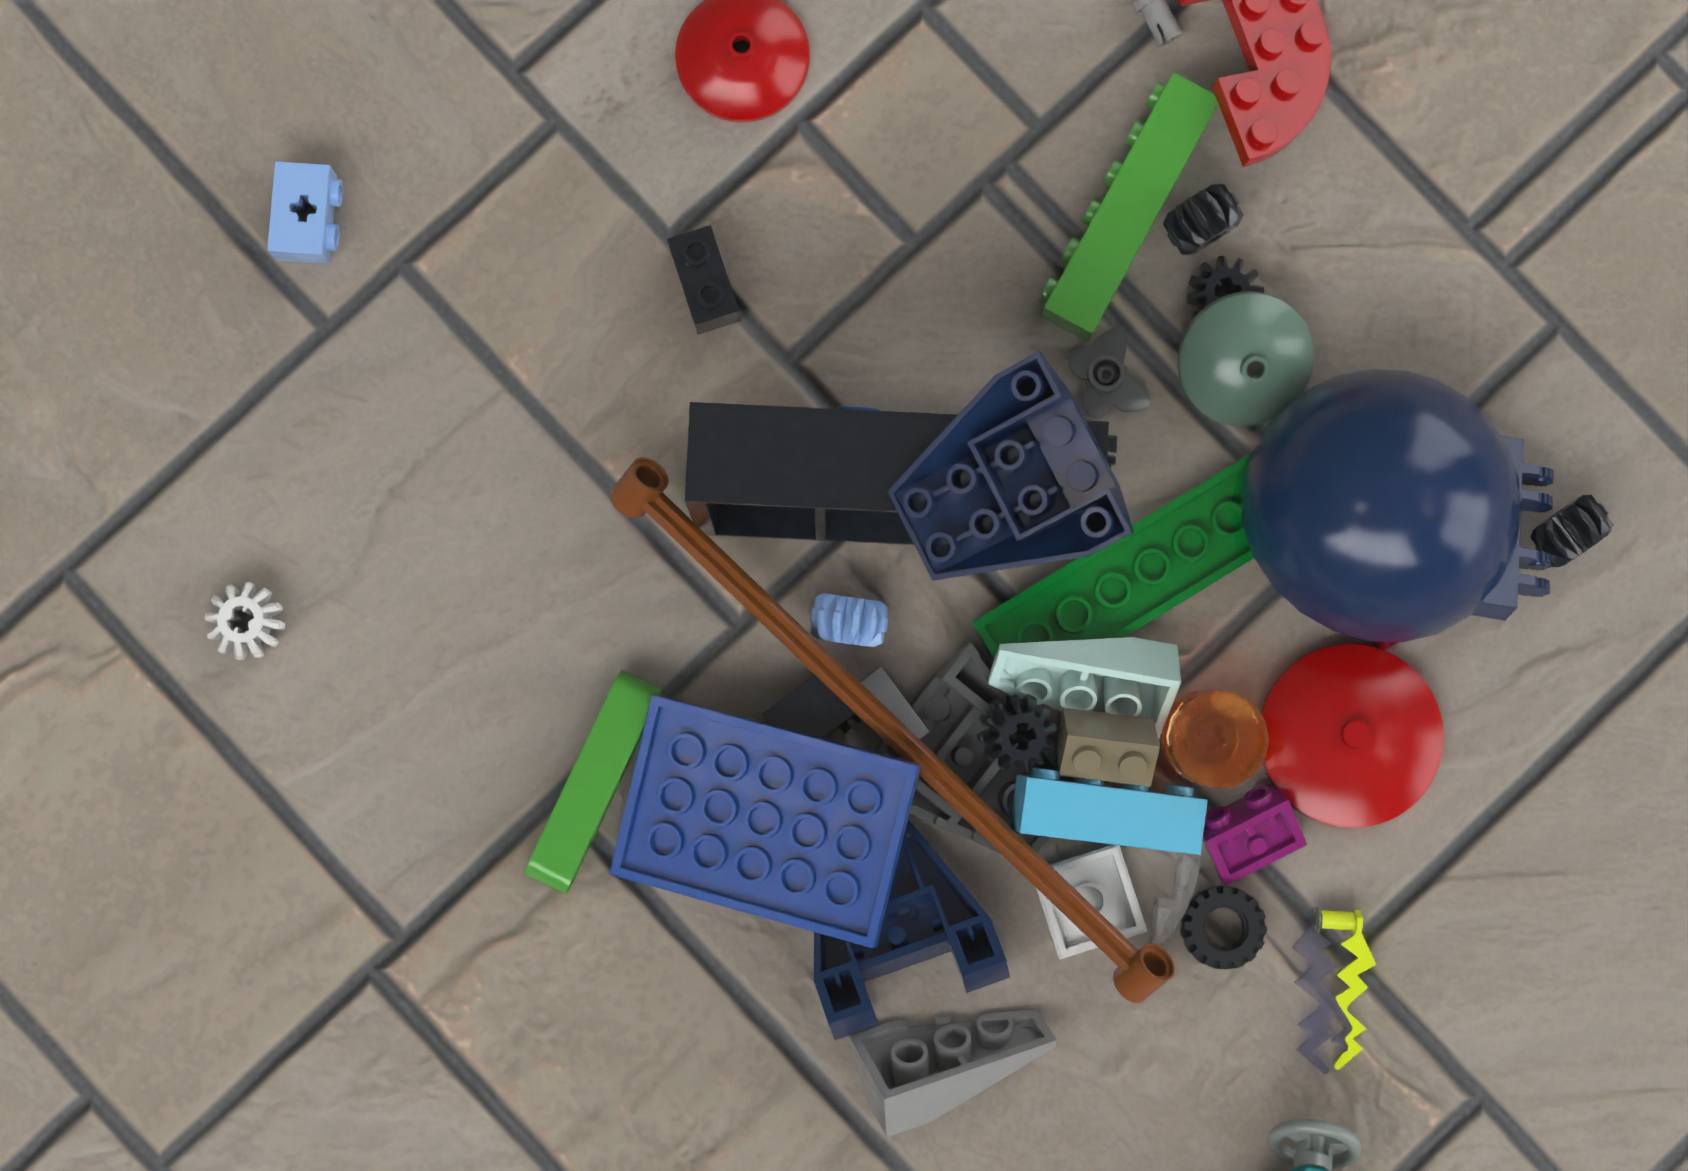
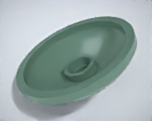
(1229, 338)

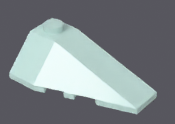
(1093, 675)

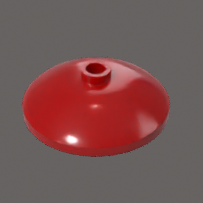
(748, 83)

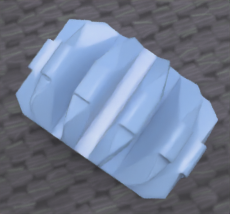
(849, 620)

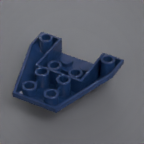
(1012, 481)

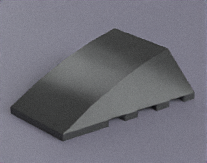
(951, 712)

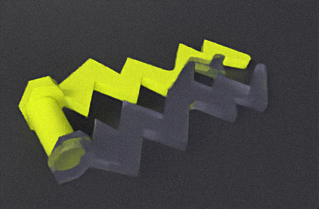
(1328, 1005)

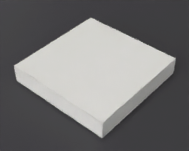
(1106, 885)

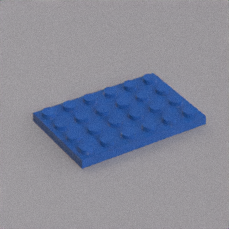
(765, 820)

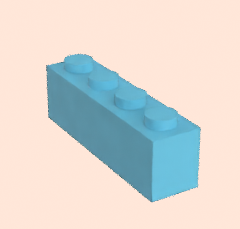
(1108, 813)

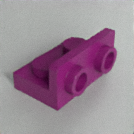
(1251, 833)

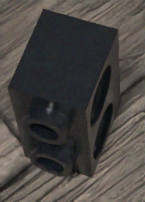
(704, 279)

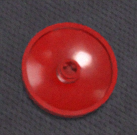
(1352, 735)

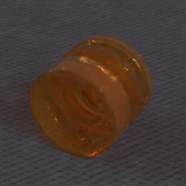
(1240, 733)

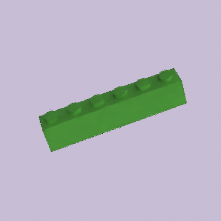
(1130, 206)

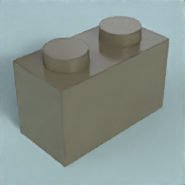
(1106, 747)

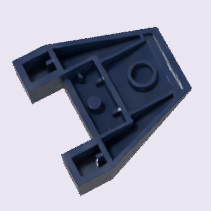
(923, 919)

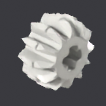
(230, 615)

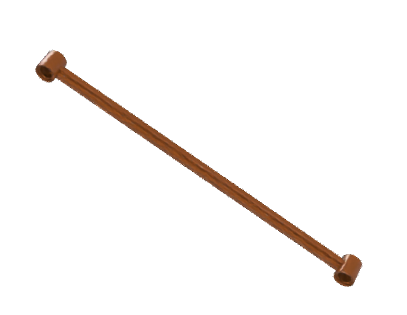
(1138, 971)

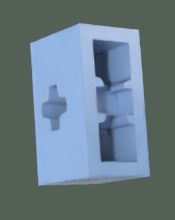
(293, 190)

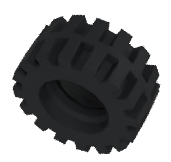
(1252, 924)

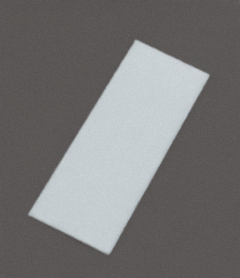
(888, 694)

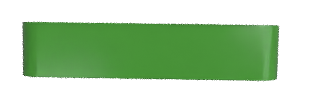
(592, 783)

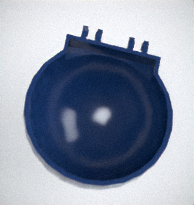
(1392, 507)

